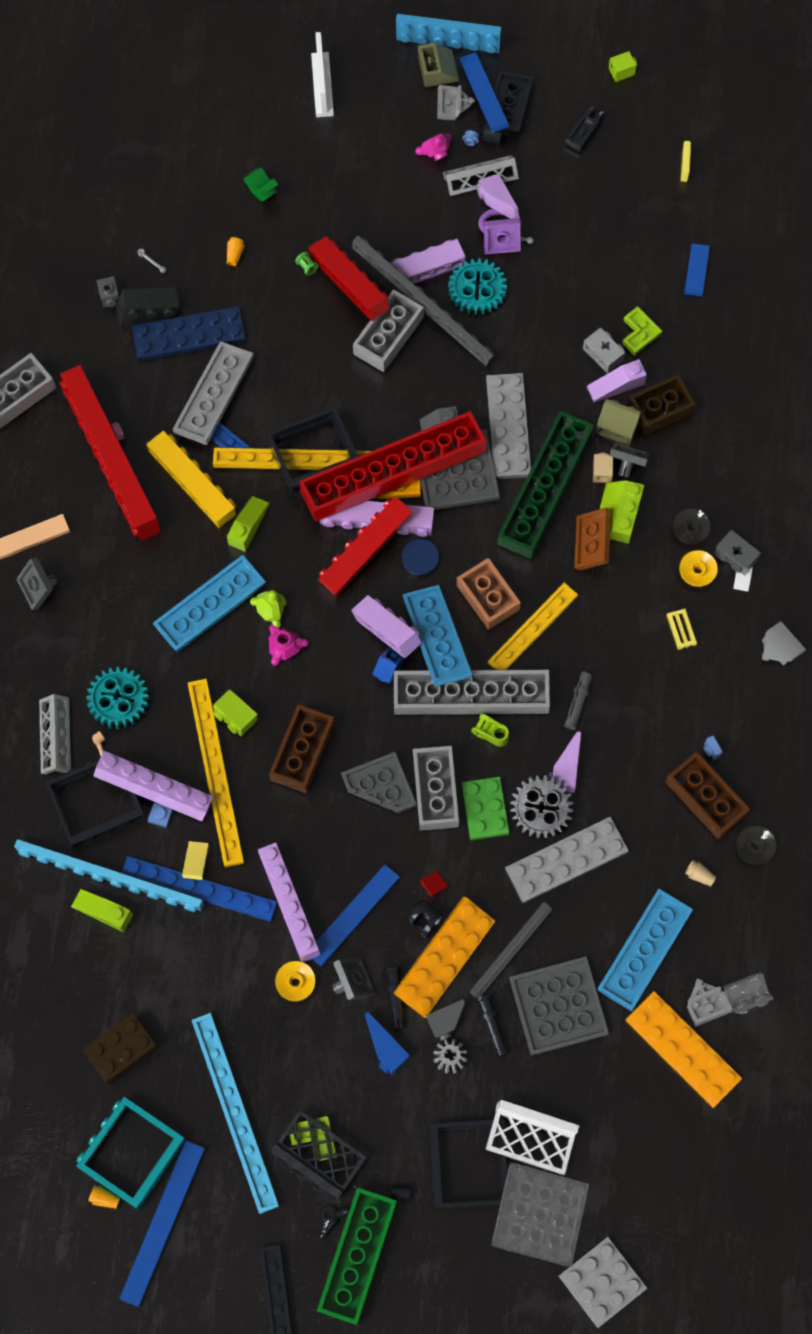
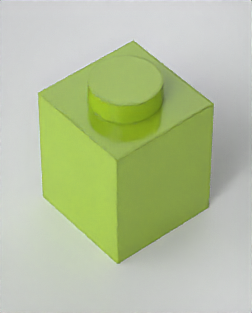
(622, 66)

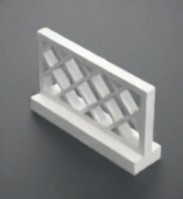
(322, 80)
(538, 1120)

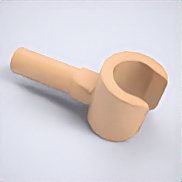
(97, 739)

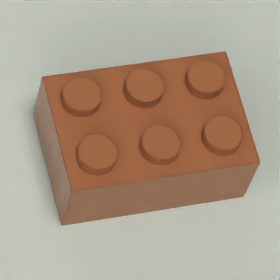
(488, 593)

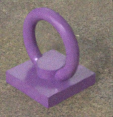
(500, 235)

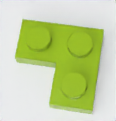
(644, 331)
(319, 1136)

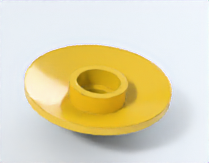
(698, 560)
(290, 972)

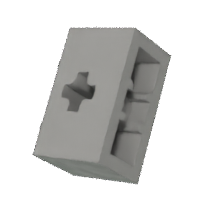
(604, 350)

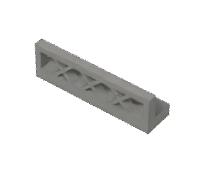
(476, 169)
(57, 732)

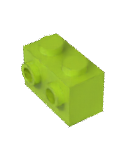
(235, 713)

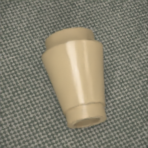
(700, 873)

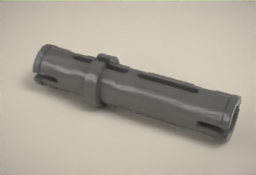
(580, 694)

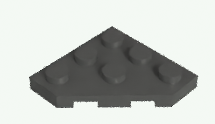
(381, 783)

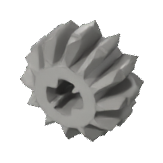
(446, 1061)

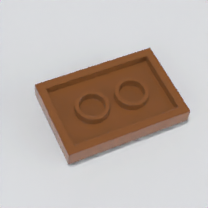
(592, 539)

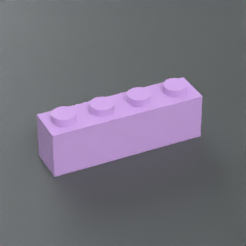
(431, 261)
(387, 626)

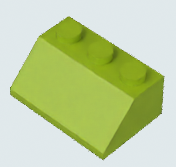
(623, 501)

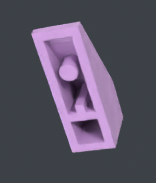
(497, 196)
(618, 381)
(566, 766)

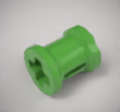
(311, 267)

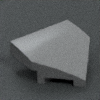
(452, 102)
(781, 645)
(707, 1003)

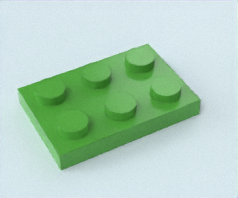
(485, 808)

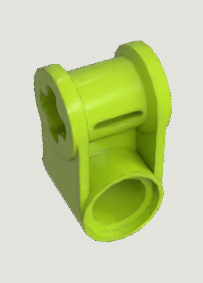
(488, 728)

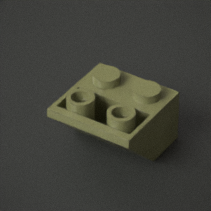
(437, 65)
(618, 422)

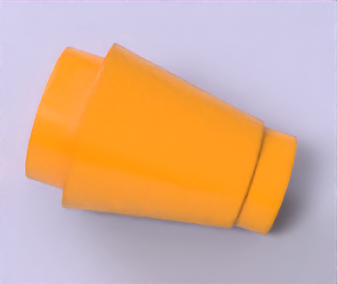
(234, 250)
(102, 1197)

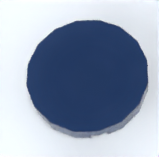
(420, 557)

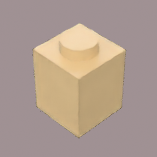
(602, 468)

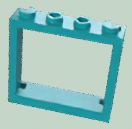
(157, 1171)

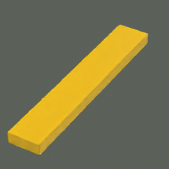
(533, 628)

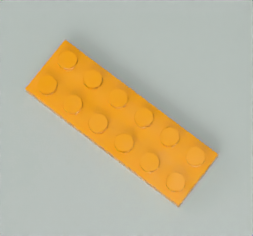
(444, 957)
(683, 1049)

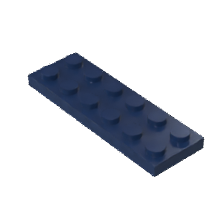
(188, 333)

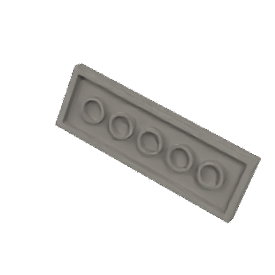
(213, 393)
(508, 425)
(566, 860)

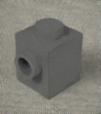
(108, 291)

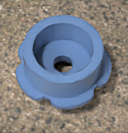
(471, 138)

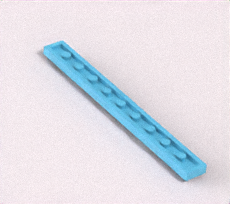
(116, 879)
(235, 1113)

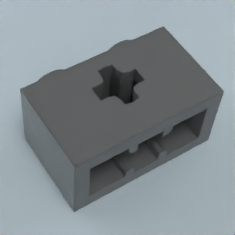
(734, 544)

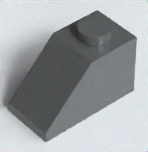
(437, 417)
(445, 1020)

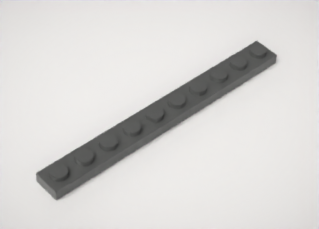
(416, 294)

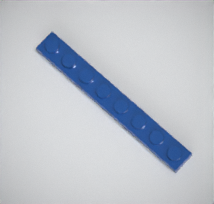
(201, 889)

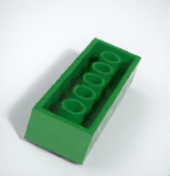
(357, 1256)

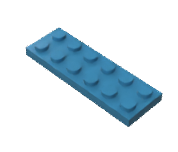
(448, 33)
(209, 603)
(437, 635)
(644, 950)

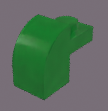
(260, 184)

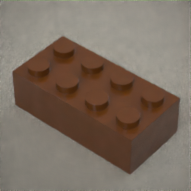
(302, 748)
(707, 795)

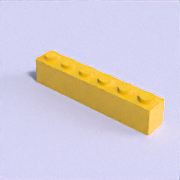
(191, 479)

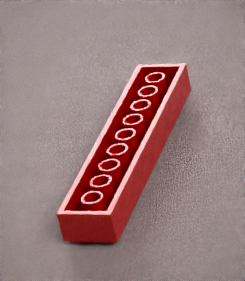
(109, 453)
(392, 466)

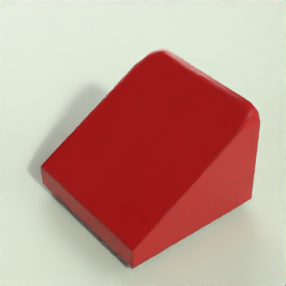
(433, 884)

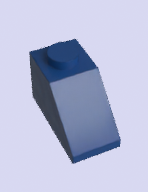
(388, 663)

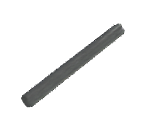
(510, 950)

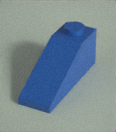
(388, 1051)

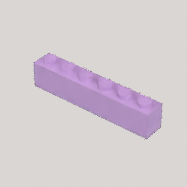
(357, 516)
(152, 786)
(288, 902)

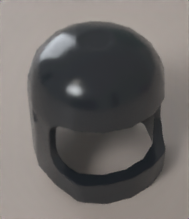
(425, 917)

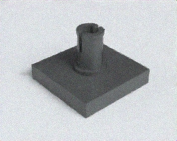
(629, 456)
(35, 583)
(353, 979)

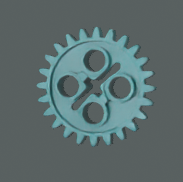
(494, 287)
(112, 713)

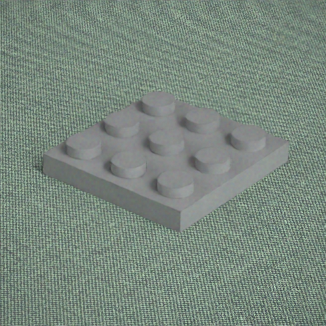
(602, 1282)

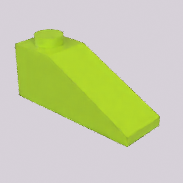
(247, 523)
(103, 910)

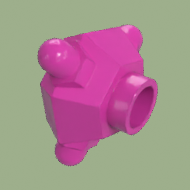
(435, 146)
(284, 644)

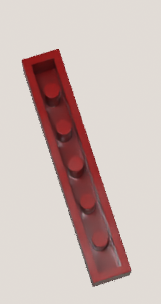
(349, 278)
(365, 546)

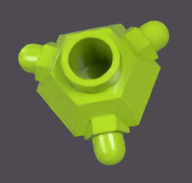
(270, 606)

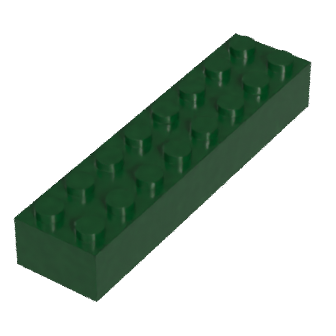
(545, 485)

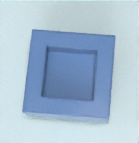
(712, 748)
(160, 815)

